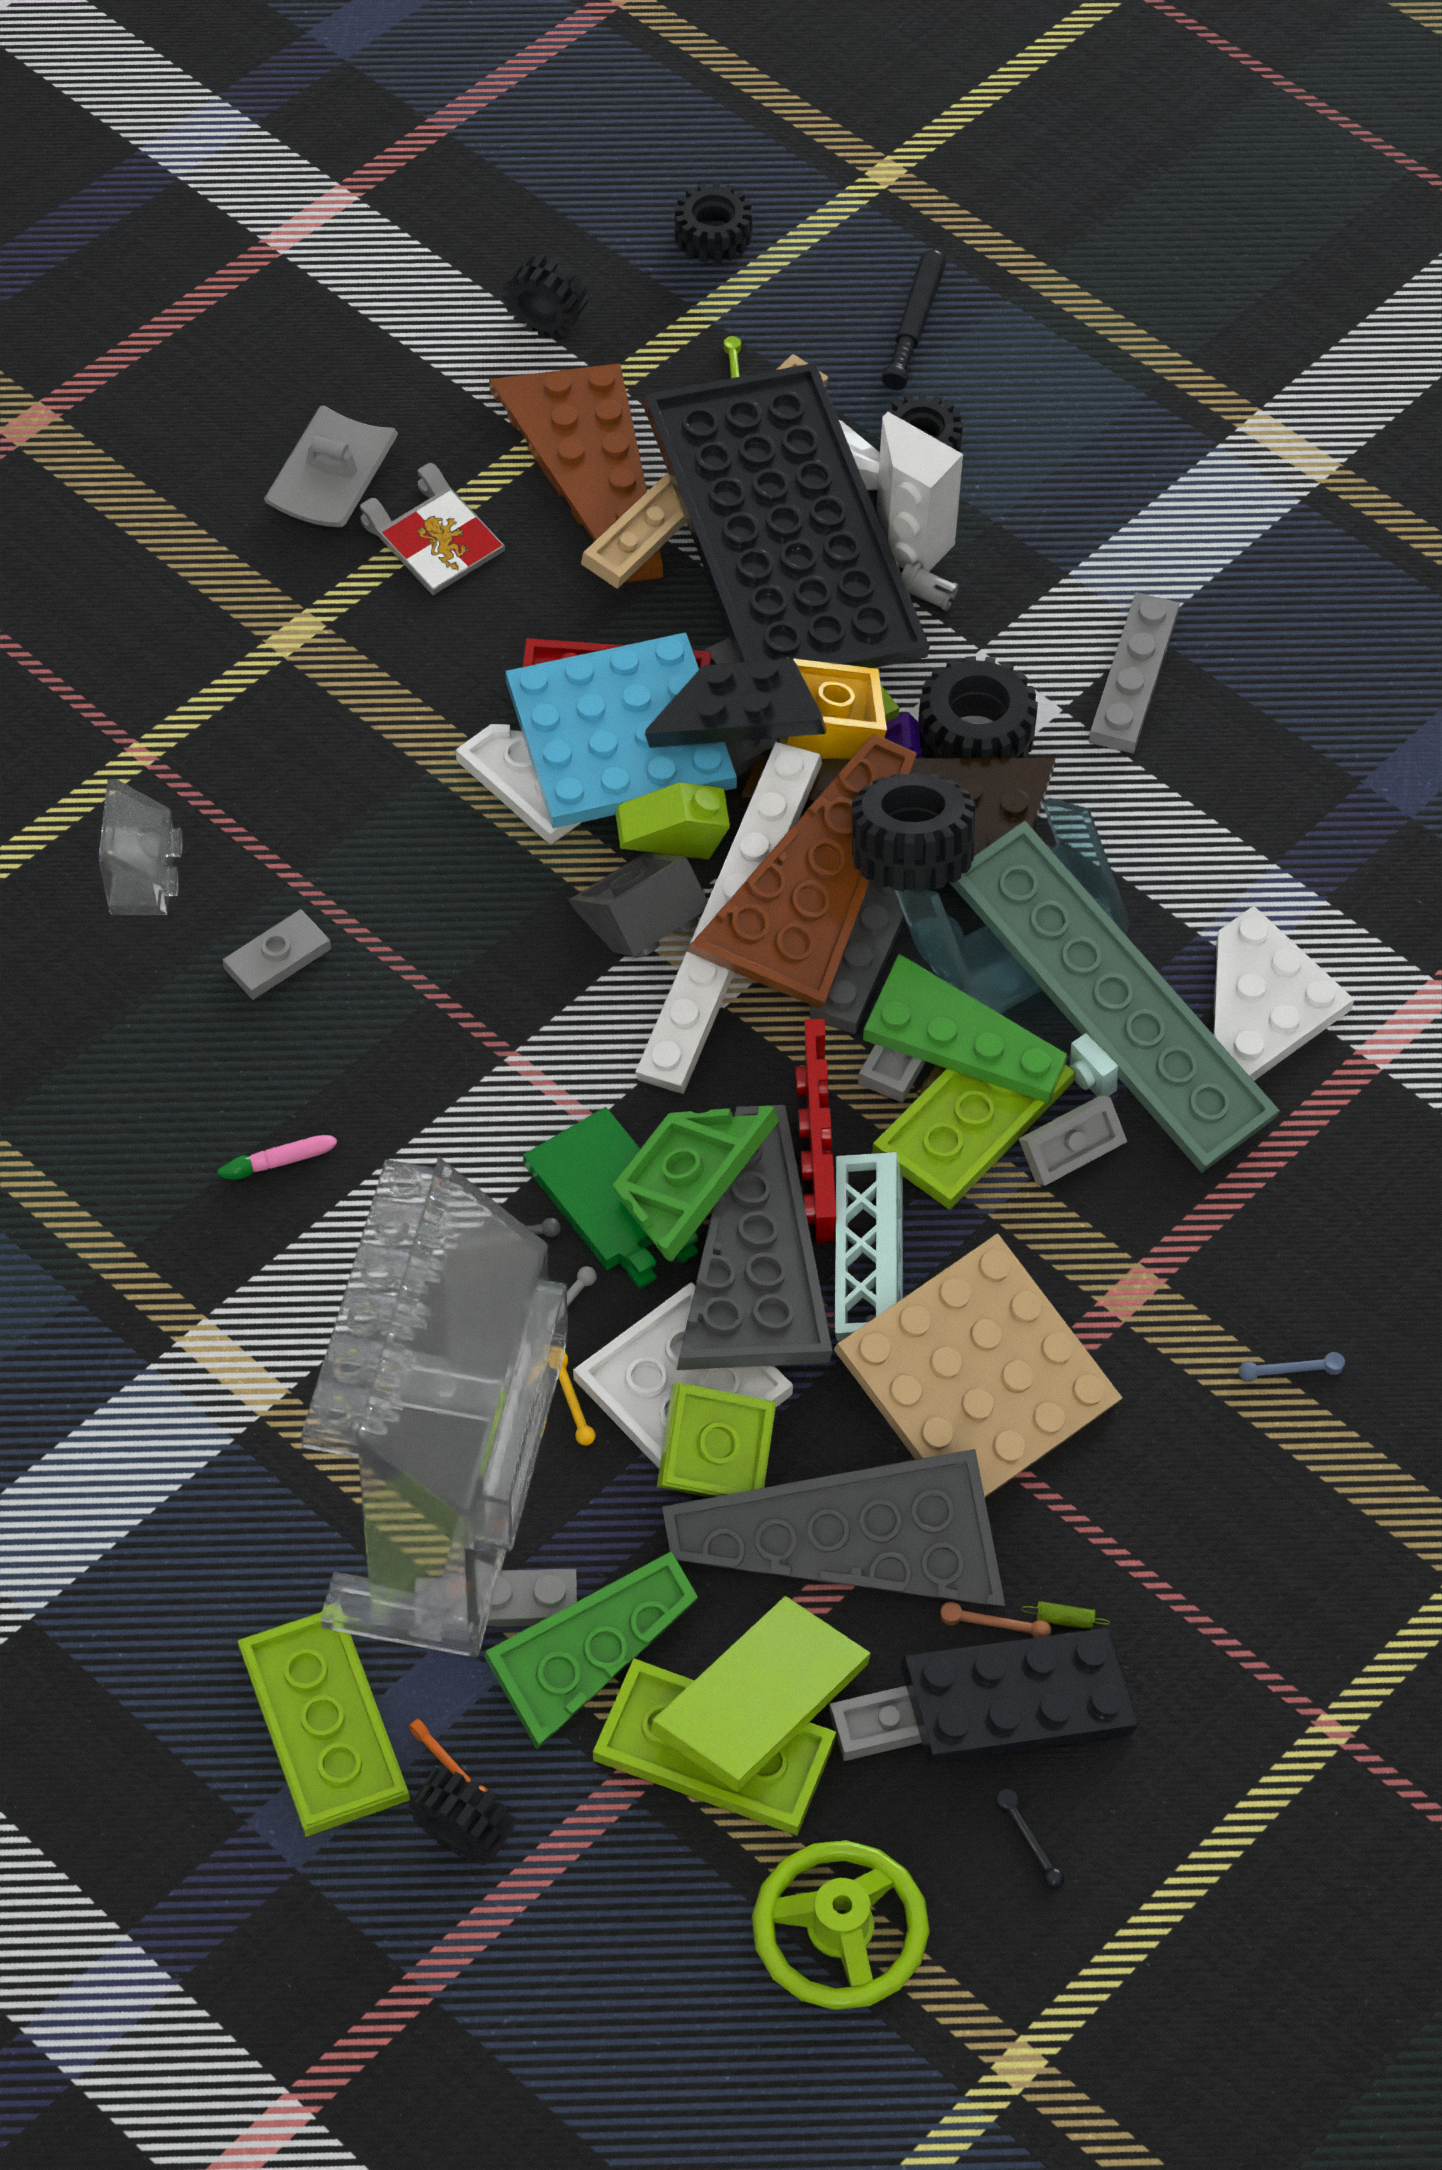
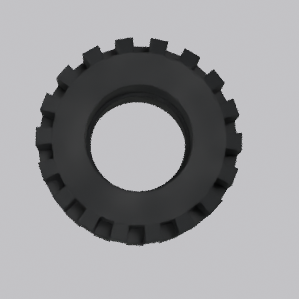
(983, 691)
(913, 831)

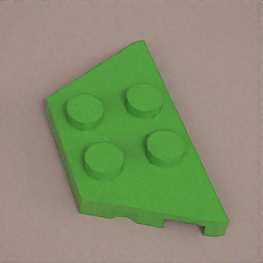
(688, 1170)

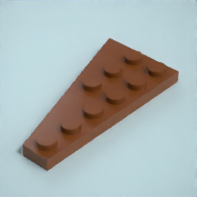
(583, 442)
(804, 897)

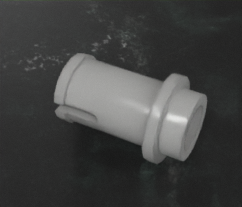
(928, 586)

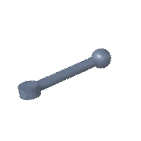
(1331, 1364)

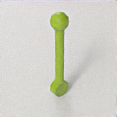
(732, 346)

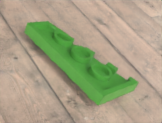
(953, 1030)
(579, 1650)

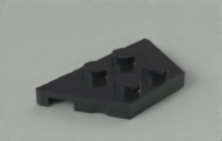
(738, 705)

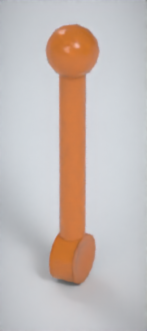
(423, 1735)

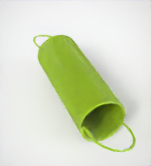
(1066, 1615)

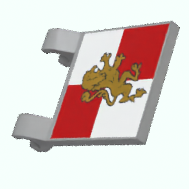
(438, 537)

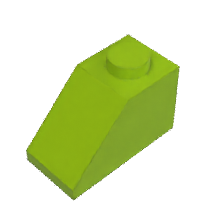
(675, 821)

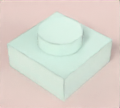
(1093, 1067)

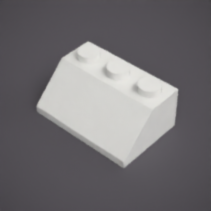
(917, 493)

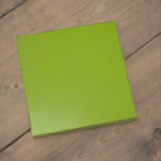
(715, 1441)

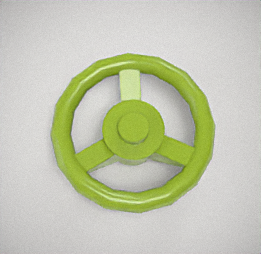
(839, 1923)

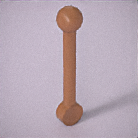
(952, 1614)

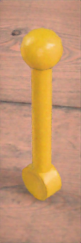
(585, 1434)

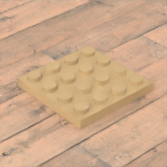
(979, 1367)

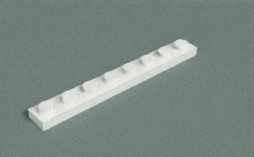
(703, 984)

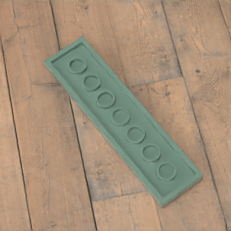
(1114, 997)

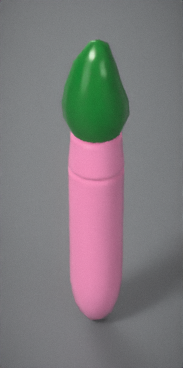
(244, 1165)

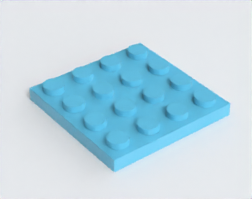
(589, 724)

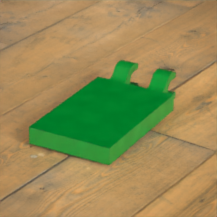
(579, 1177)

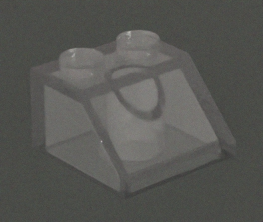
(138, 852)

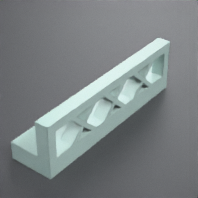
(886, 1233)

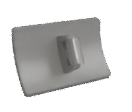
(330, 468)

